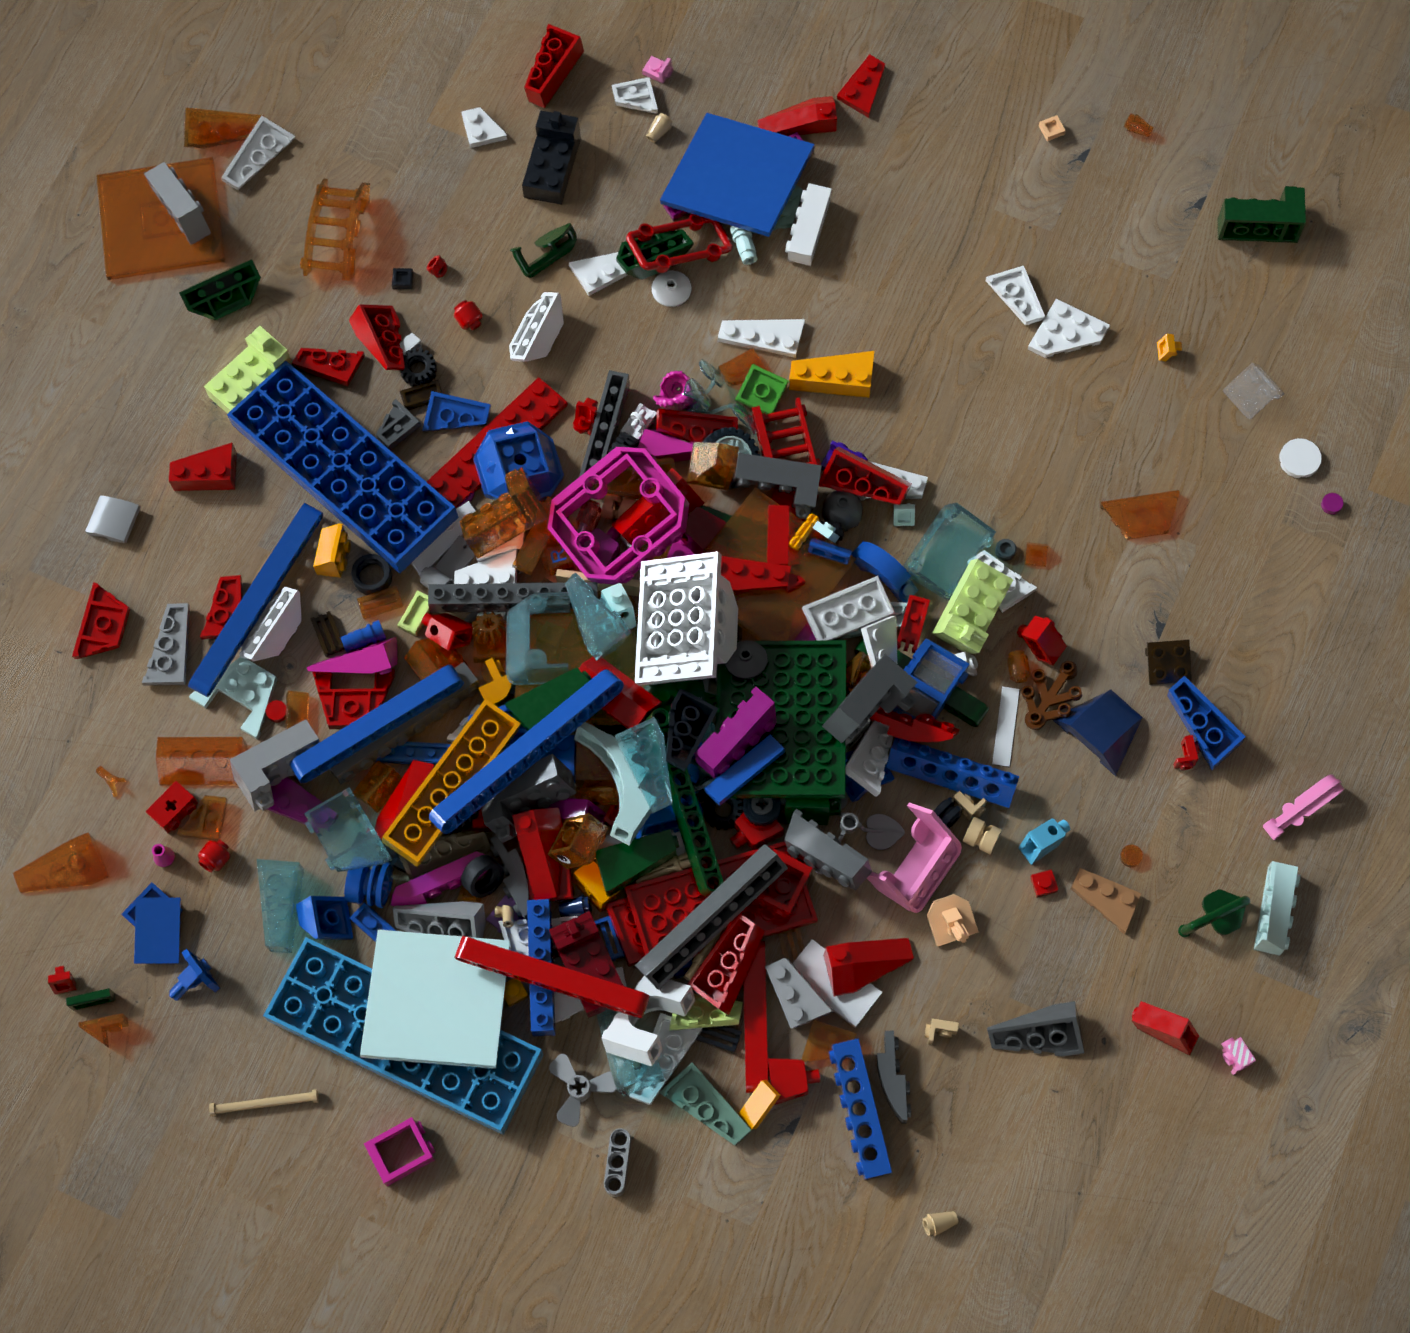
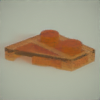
(206, 820)

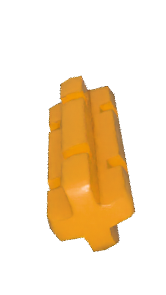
(803, 532)

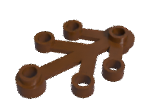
(1050, 697)

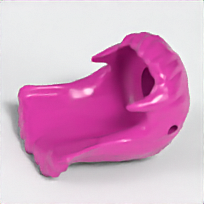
(669, 396)

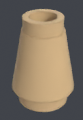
(659, 127)
(939, 1222)

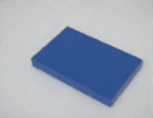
(157, 931)

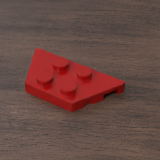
(101, 624)

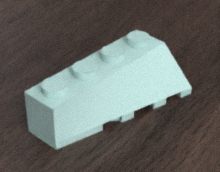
(1276, 908)

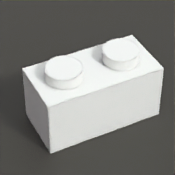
(409, 343)

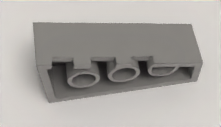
(178, 202)

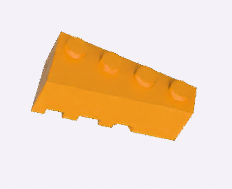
(834, 374)

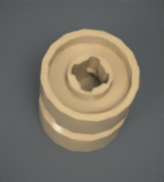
(982, 835)

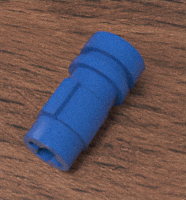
(364, 636)

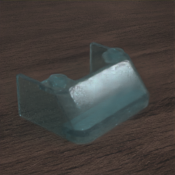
(527, 664)

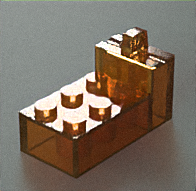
(506, 516)

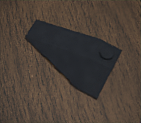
(687, 727)

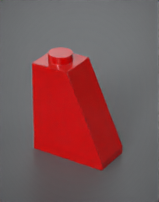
(1166, 1027)

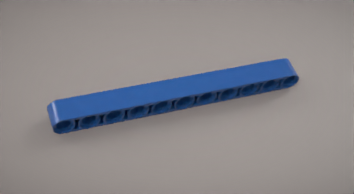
(255, 600)
(525, 751)

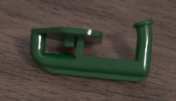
(552, 255)
(1222, 910)

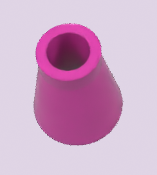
(162, 855)

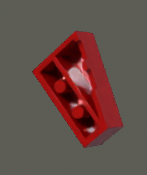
(205, 470)

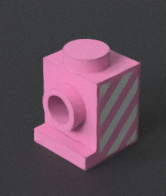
(1237, 1054)

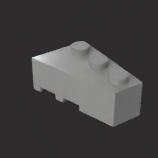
(796, 995)

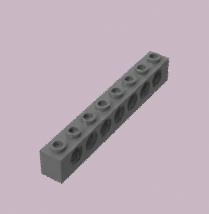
(487, 597)

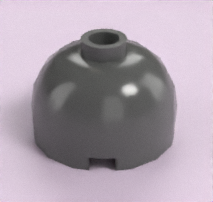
(843, 508)

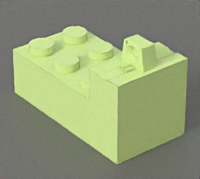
(247, 370)
(972, 607)

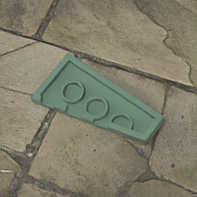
(703, 1101)

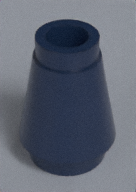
(575, 906)

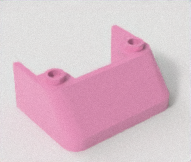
(924, 865)

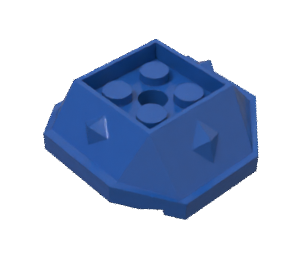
(517, 442)

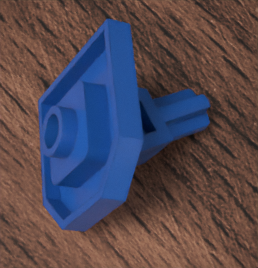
(193, 975)

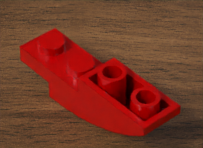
(921, 729)

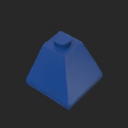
(325, 917)

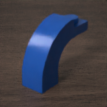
(881, 564)

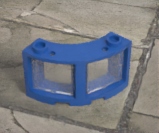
(937, 677)

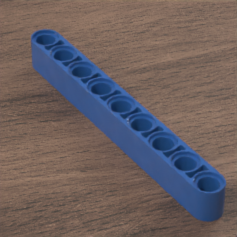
(376, 724)

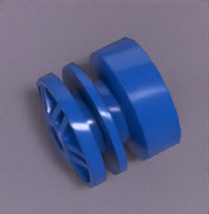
(372, 882)

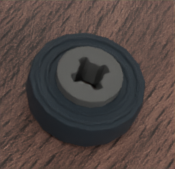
(762, 814)

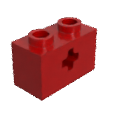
(161, 809)

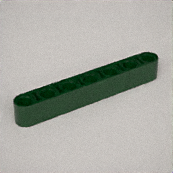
(960, 702)

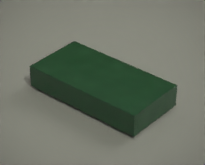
(90, 999)

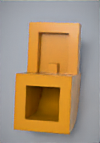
(500, 687)

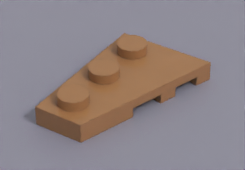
(1109, 898)

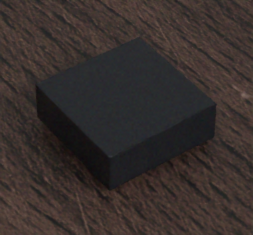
(402, 278)

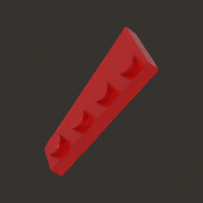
(691, 425)
(754, 575)

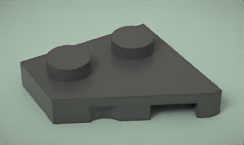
(397, 426)

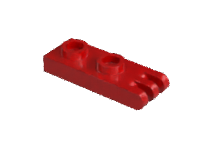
(913, 622)

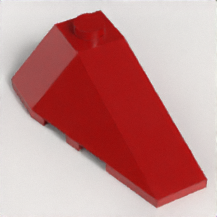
(807, 117)
(379, 331)
(863, 962)

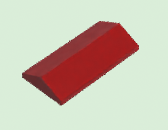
(632, 703)

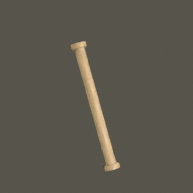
(265, 1102)

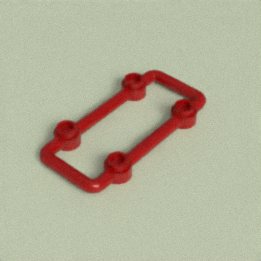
(663, 262)

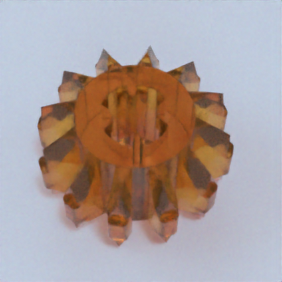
(489, 629)

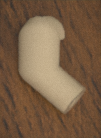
(506, 913)

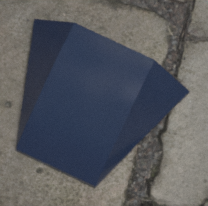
(1104, 727)

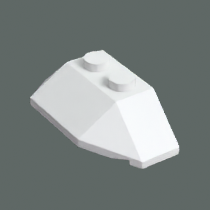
(538, 329)
(274, 626)

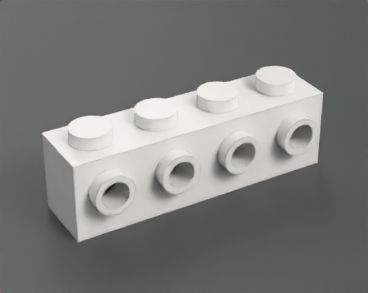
(809, 224)

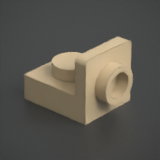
(970, 810)
(943, 1027)

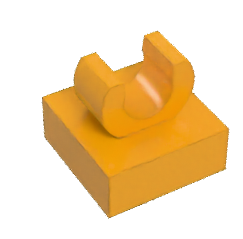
(1168, 347)

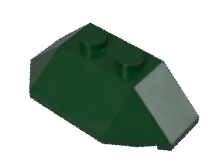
(668, 243)
(223, 292)

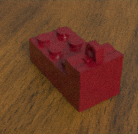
(584, 952)

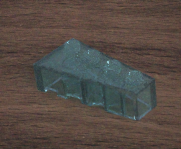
(279, 893)

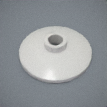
(673, 295)

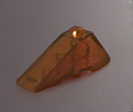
(215, 128)
(68, 865)

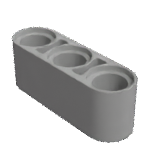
(616, 1151)

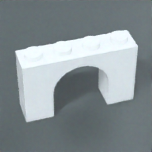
(638, 1045)

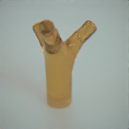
(109, 778)

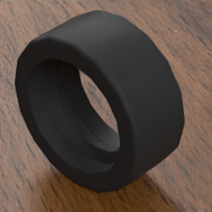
(366, 560)
(475, 869)

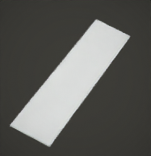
(1005, 726)

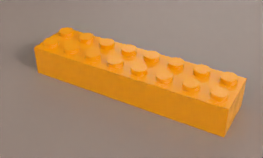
(475, 746)

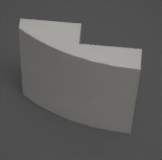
(113, 519)

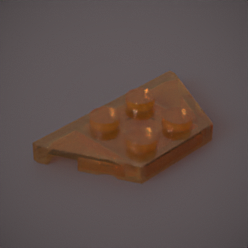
(1143, 514)

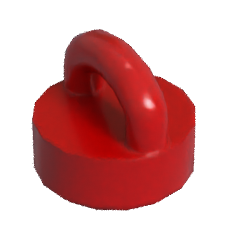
(436, 265)

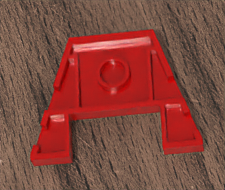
(348, 705)

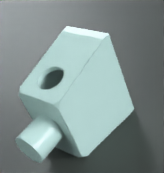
(618, 600)

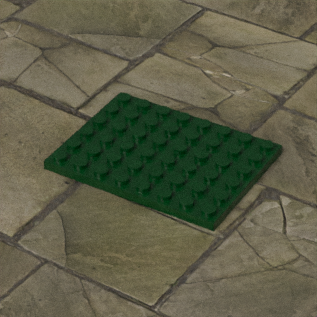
(807, 688)

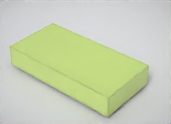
(414, 613)

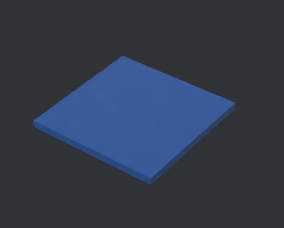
(737, 174)

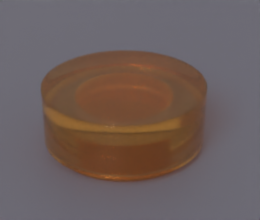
(1131, 855)

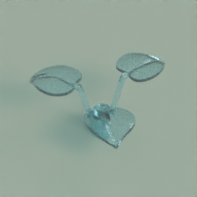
(703, 402)

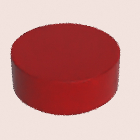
(276, 711)

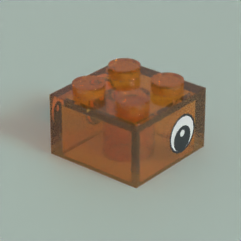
(578, 841)

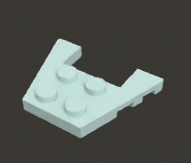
(248, 686)

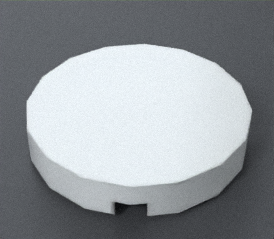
(1300, 458)

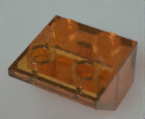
(428, 657)

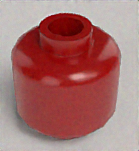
(468, 315)
(214, 855)

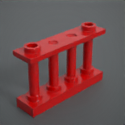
(766, 437)

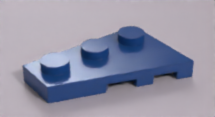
(454, 412)

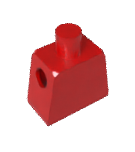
(447, 630)
(753, 834)
(791, 1078)

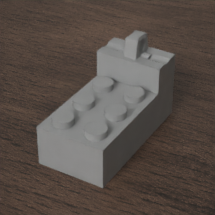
(269, 763)

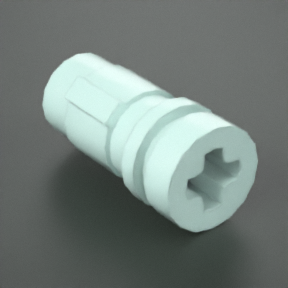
(744, 245)

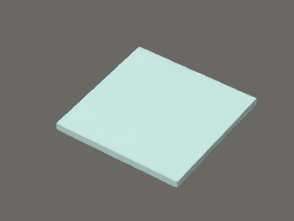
(430, 1004)

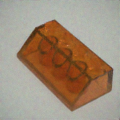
(197, 760)

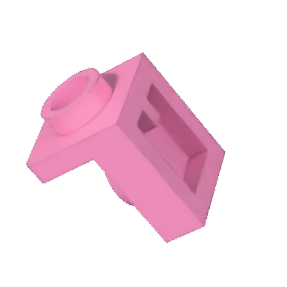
(658, 69)

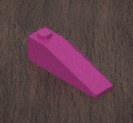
(372, 659)

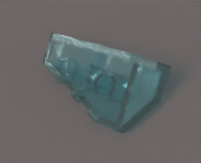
(600, 628)
(645, 756)
(628, 1074)

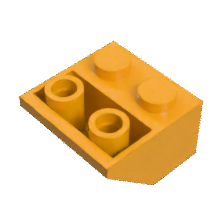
(332, 551)

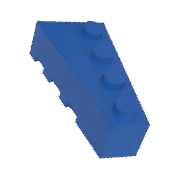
(1209, 727)

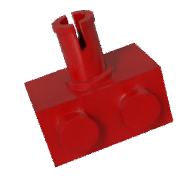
(1043, 639)

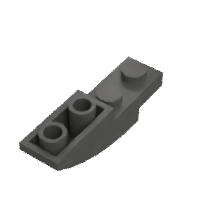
(517, 882)
(893, 1085)

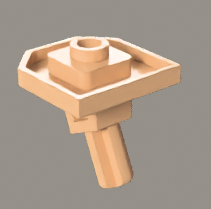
(951, 920)

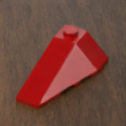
(402, 794)
(536, 835)

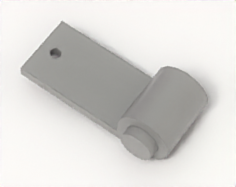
(454, 559)

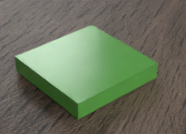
(761, 389)

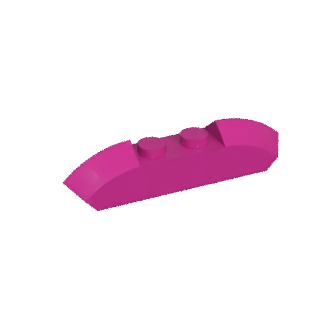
(432, 883)

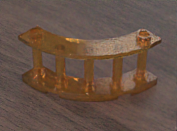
(352, 224)

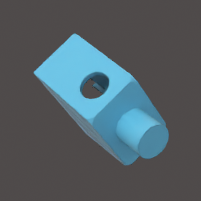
(1043, 839)

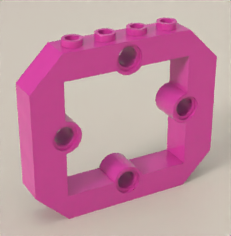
(580, 491)

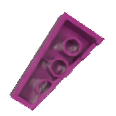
(737, 734)

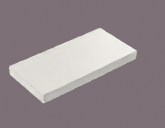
(848, 610)
(850, 1006)

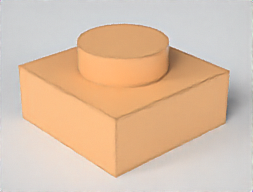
(1052, 128)

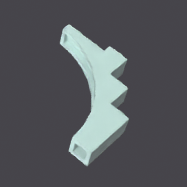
(632, 804)

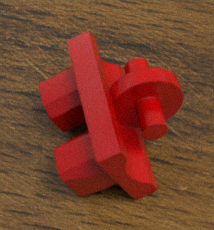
(585, 416)

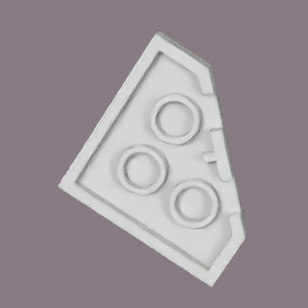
(1066, 331)

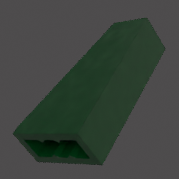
(542, 700)
(626, 863)

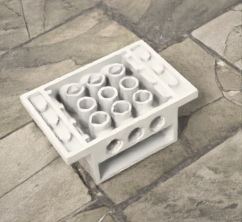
(684, 619)

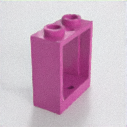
(427, 1147)

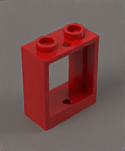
(796, 868)

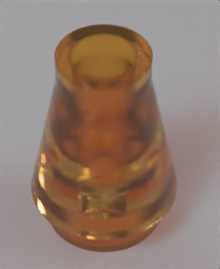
(1138, 125)

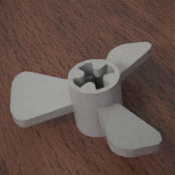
(570, 1111)

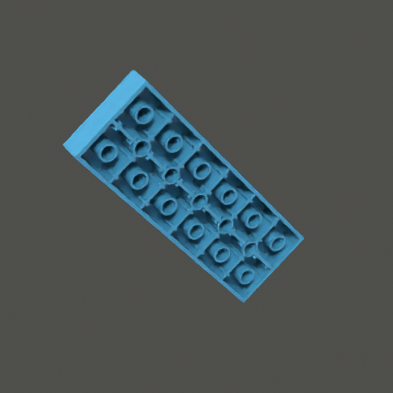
(327, 1004)

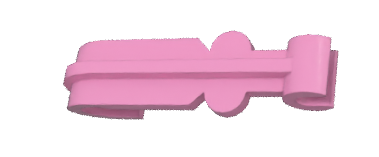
(1304, 805)

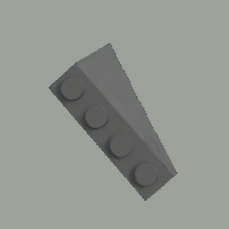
(825, 852)

